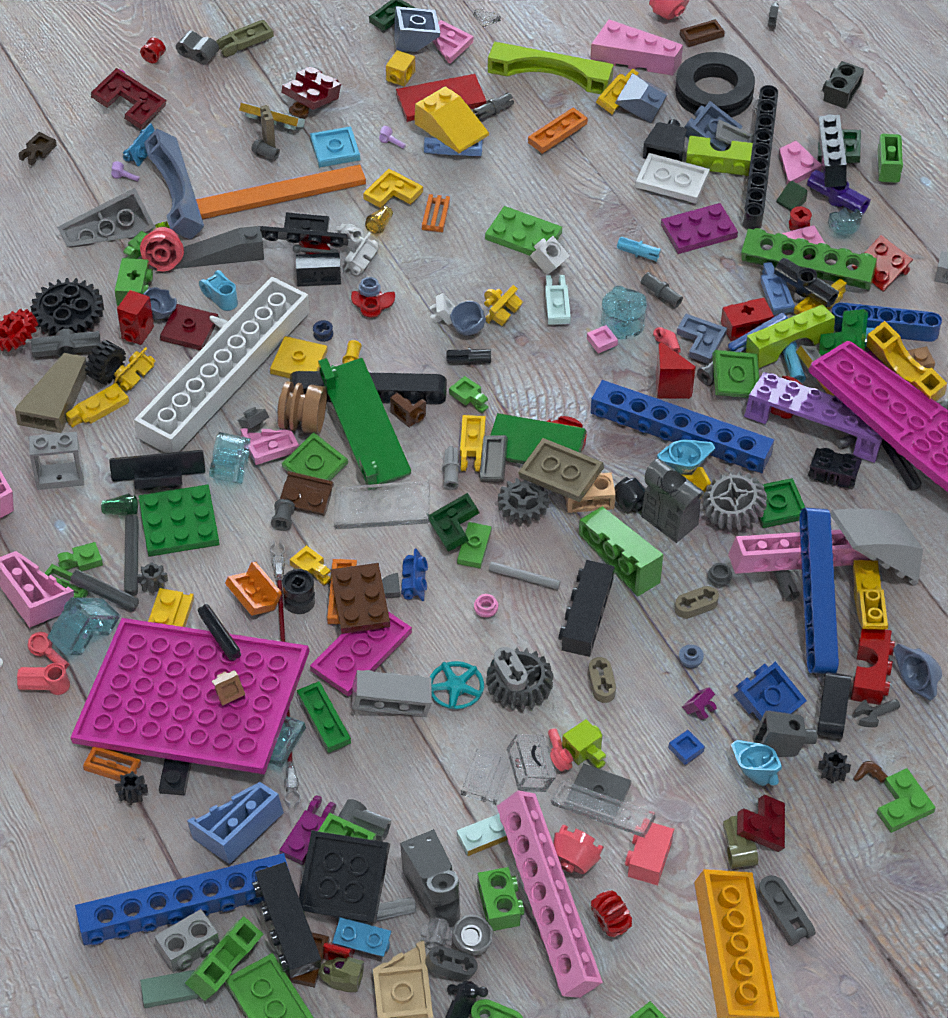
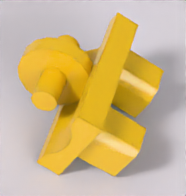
(497, 311)

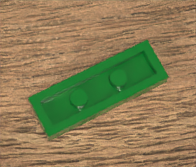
(324, 717)

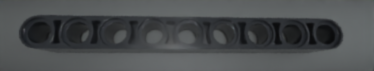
(760, 158)

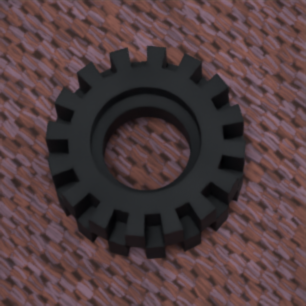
(105, 362)

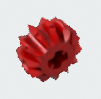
(611, 913)

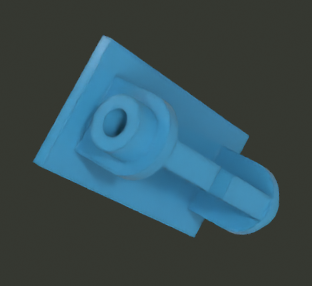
(137, 151)
(362, 937)

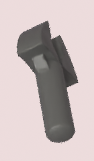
(773, 14)
(874, 712)

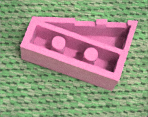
(30, 590)

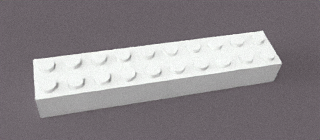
(221, 366)

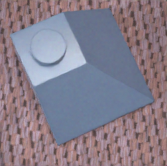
(415, 28)
(641, 98)

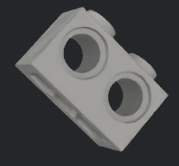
(183, 936)

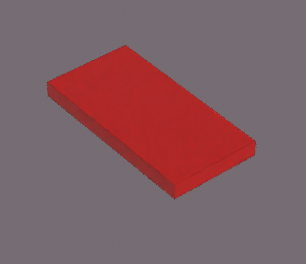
(465, 86)

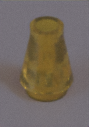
(378, 220)

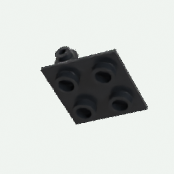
(828, 461)

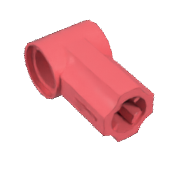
(43, 678)

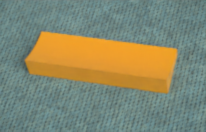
(735, 945)

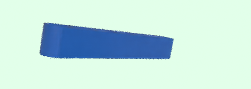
(818, 591)

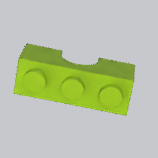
(732, 161)

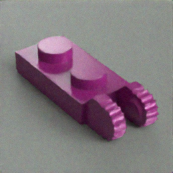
(297, 842)

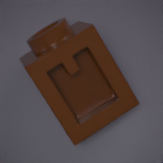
(405, 411)

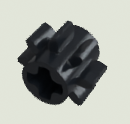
(834, 766)
(131, 788)

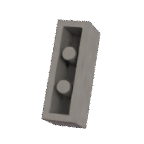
(391, 693)

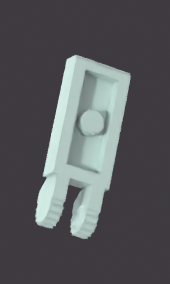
(557, 301)

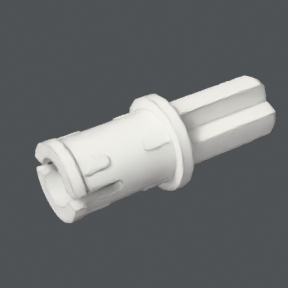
(352, 232)

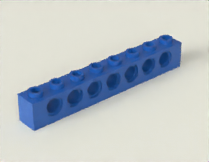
(678, 423)
(170, 895)

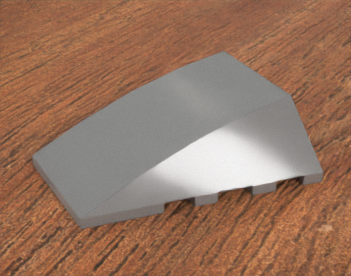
(882, 537)

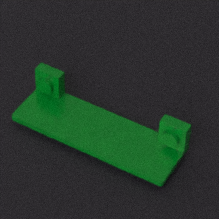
(364, 421)

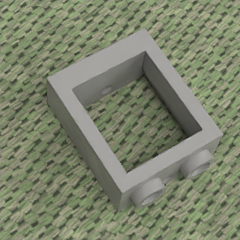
(46, 475)

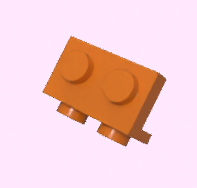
(254, 590)

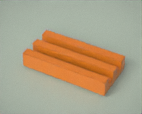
(437, 201)
(107, 767)

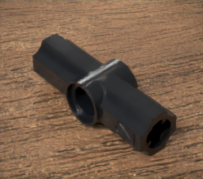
(806, 282)

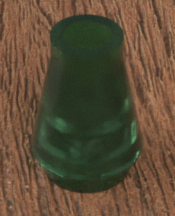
(120, 505)

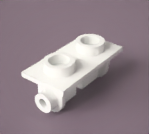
(356, 261)

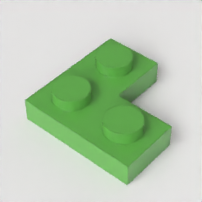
(910, 801)

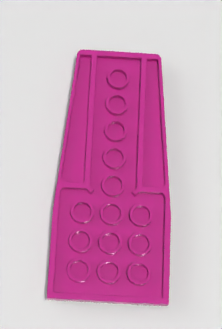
(889, 406)

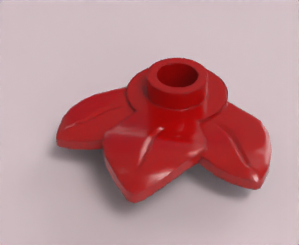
(372, 305)

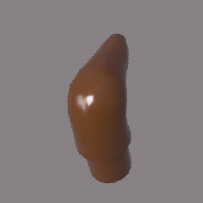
(871, 768)

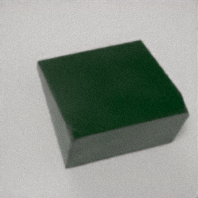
(792, 196)

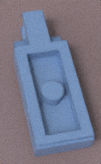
(433, 146)
(776, 291)

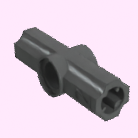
(65, 342)

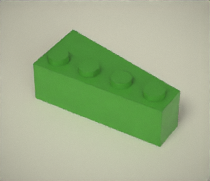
(618, 545)

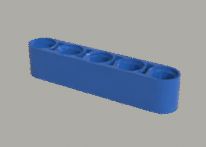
(907, 323)

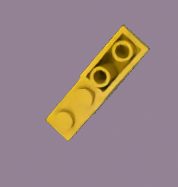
(869, 595)

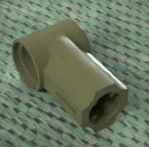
(740, 850)

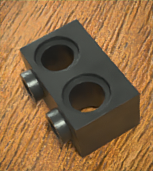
(843, 84)

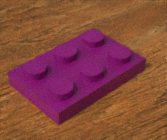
(699, 228)

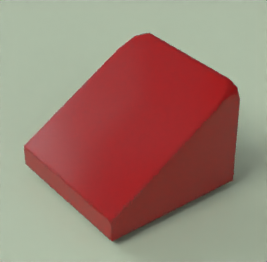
(333, 951)

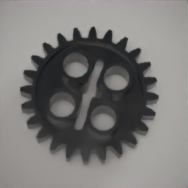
(67, 306)

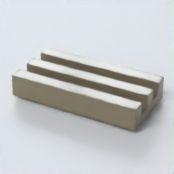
(267, 126)

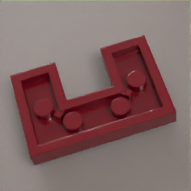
(145, 101)

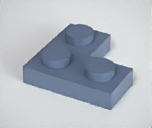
(704, 333)

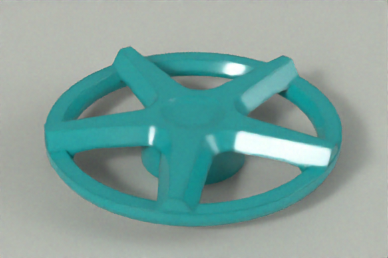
(456, 684)

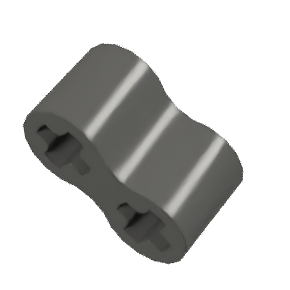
(197, 47)

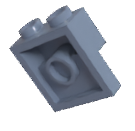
(706, 124)

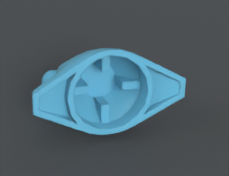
(686, 455)
(757, 762)

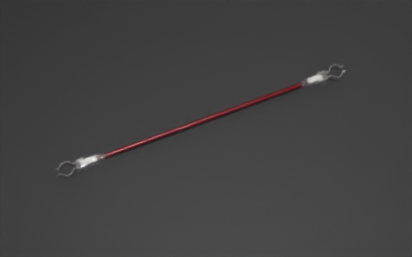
(291, 782)

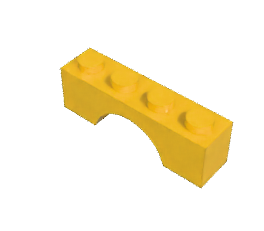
(888, 347)

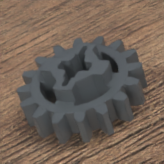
(523, 501)

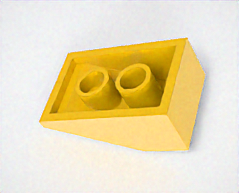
(449, 120)

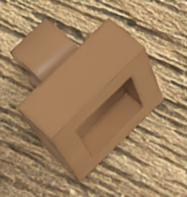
(228, 687)

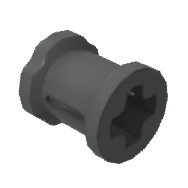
(706, 373)
(282, 517)

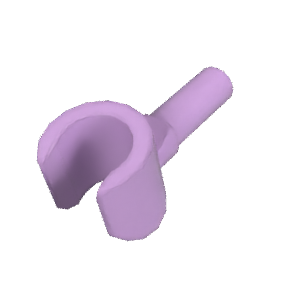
(385, 136)
(118, 171)

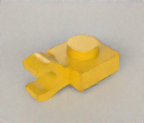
(312, 562)

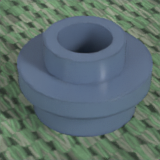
(369, 287)
(691, 661)

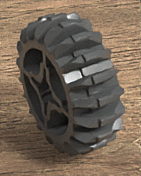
(536, 669)

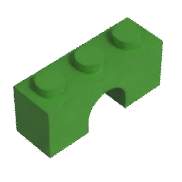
(223, 958)

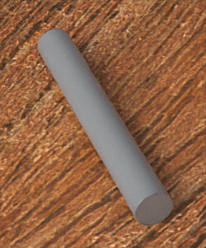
(524, 575)

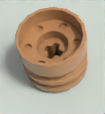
(300, 407)

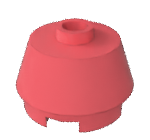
(668, 8)
(162, 248)
(576, 850)

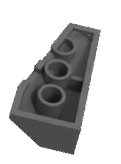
(233, 246)

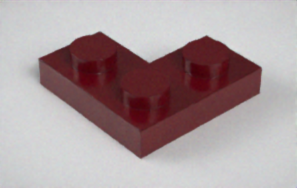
(765, 827)

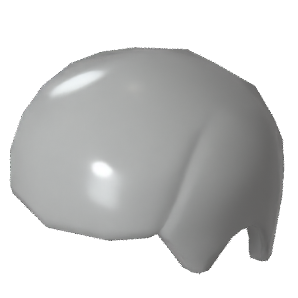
(472, 934)

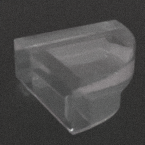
(486, 18)

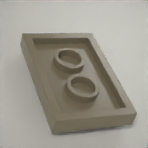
(561, 469)

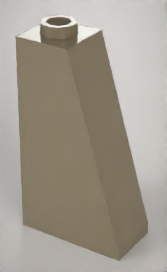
(53, 395)

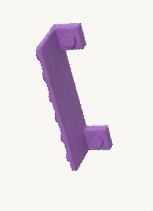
(813, 405)

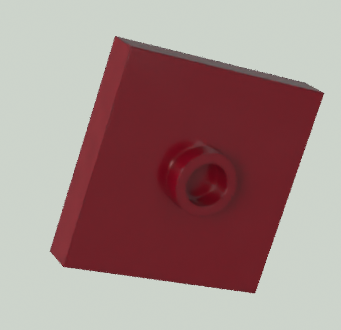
(188, 327)

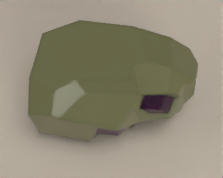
(342, 973)

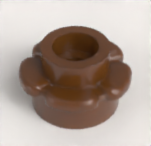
(299, 110)

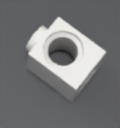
(556, 251)

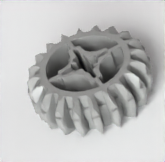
(720, 503)

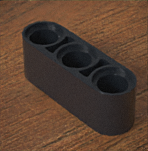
(834, 705)

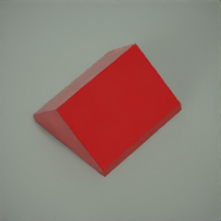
(673, 374)

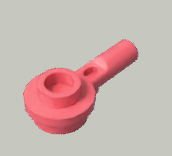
(40, 645)
(560, 757)

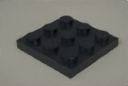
(343, 876)

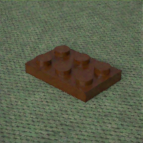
(360, 598)

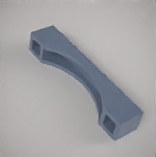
(166, 155)

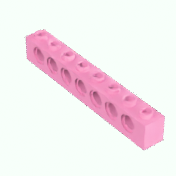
(549, 895)

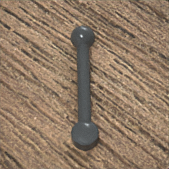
(297, 248)

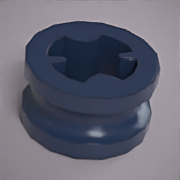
(323, 336)

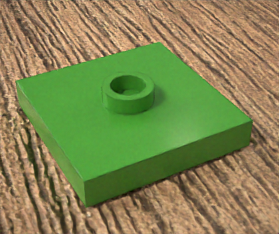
(735, 373)
(315, 459)

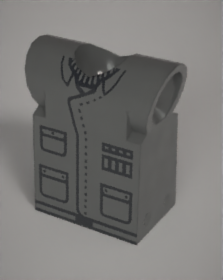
(670, 501)
(432, 876)

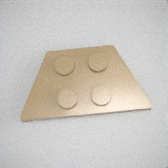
(403, 986)

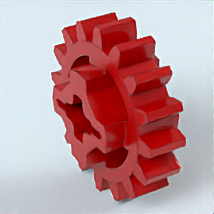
(16, 329)

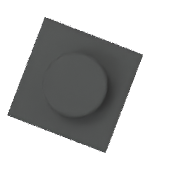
(253, 417)

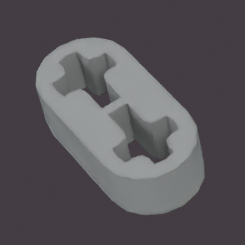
(515, 666)

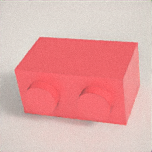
(650, 854)

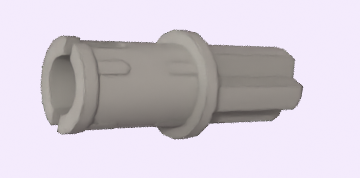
(451, 468)

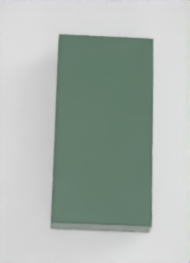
(167, 989)

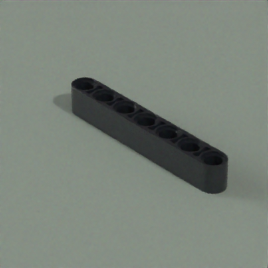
(412, 386)

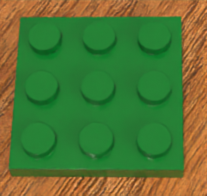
(178, 520)

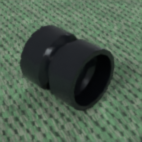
(298, 591)

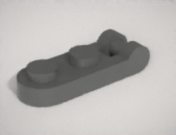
(785, 909)

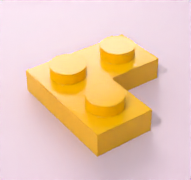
(391, 185)

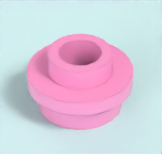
(486, 600)

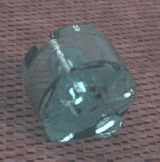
(624, 312)
(230, 457)

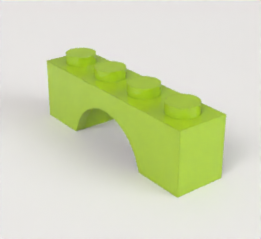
(774, 339)

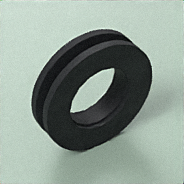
(715, 65)

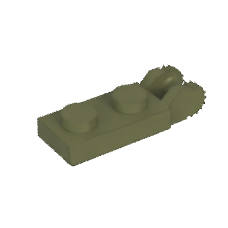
(244, 37)

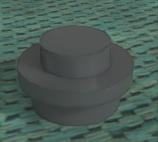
(720, 574)

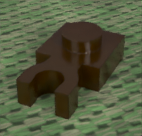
(39, 145)

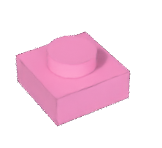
(602, 339)

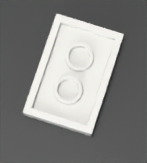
(672, 178)

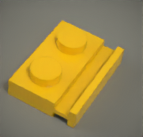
(171, 607)

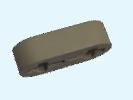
(696, 602)
(607, 679)

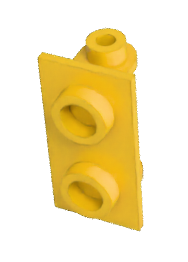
(138, 363)

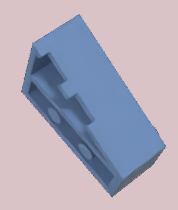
(238, 823)

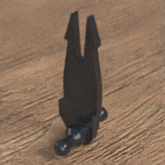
(465, 998)

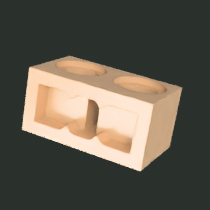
(600, 494)

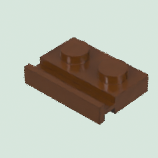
(307, 492)

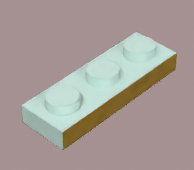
(289, 121)
(482, 835)

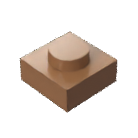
(922, 356)

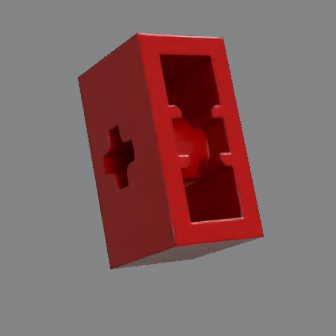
(135, 317)
(745, 317)

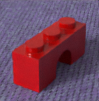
(871, 682)

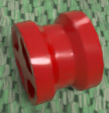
(153, 50)
(799, 218)

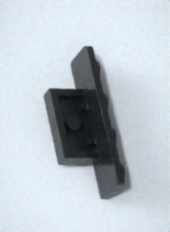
(306, 229)
(157, 469)

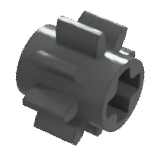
(152, 577)

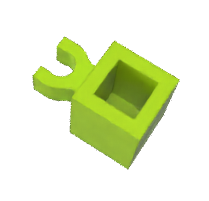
(585, 743)

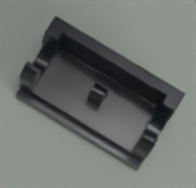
(318, 269)

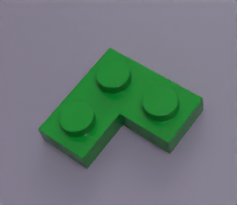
(853, 330)

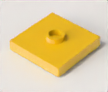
(297, 356)

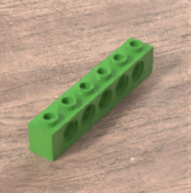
(860, 278)

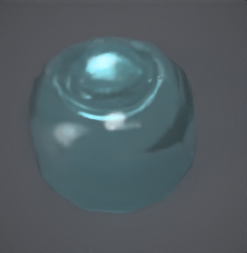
(845, 222)

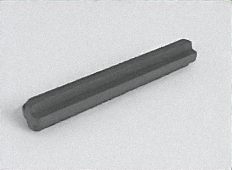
(131, 555)

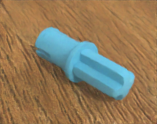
(638, 248)

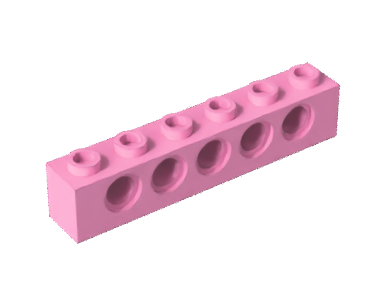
(783, 552)

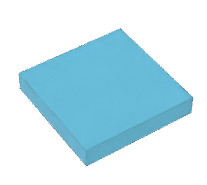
(335, 146)

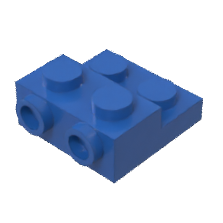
(769, 692)

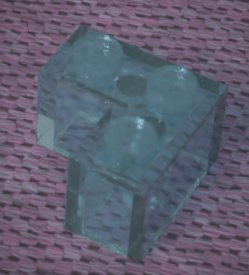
(80, 622)

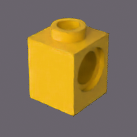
(400, 68)

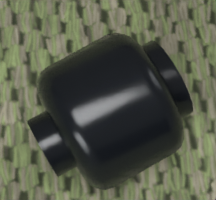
(629, 494)

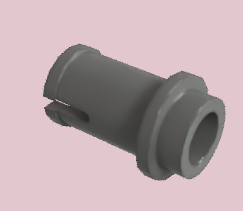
(265, 150)

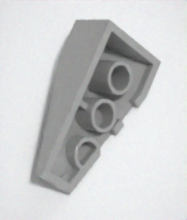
(112, 220)

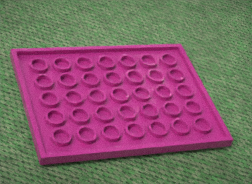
(161, 700)

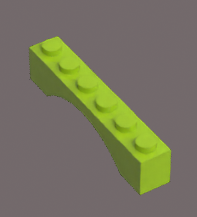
(512, 59)

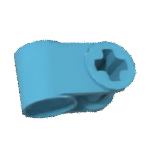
(220, 291)

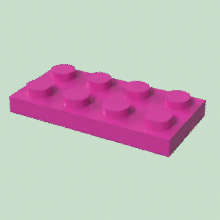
(358, 652)

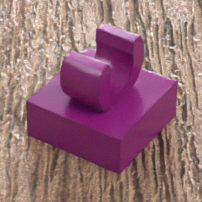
(699, 701)

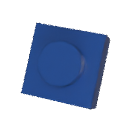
(686, 747)

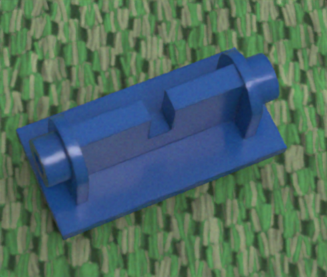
(414, 568)

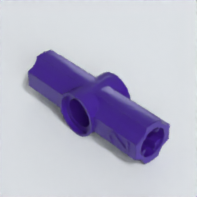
(839, 195)

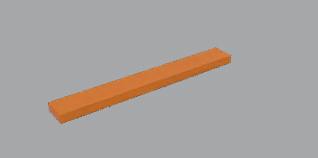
(281, 191)

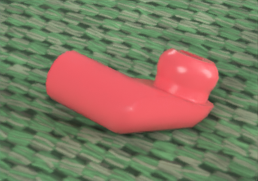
(667, 337)

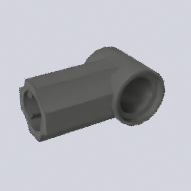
(359, 815)

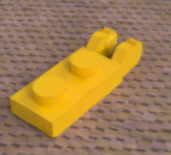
(472, 440)

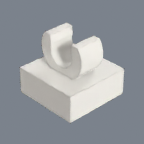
(442, 309)

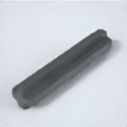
(104, 590)

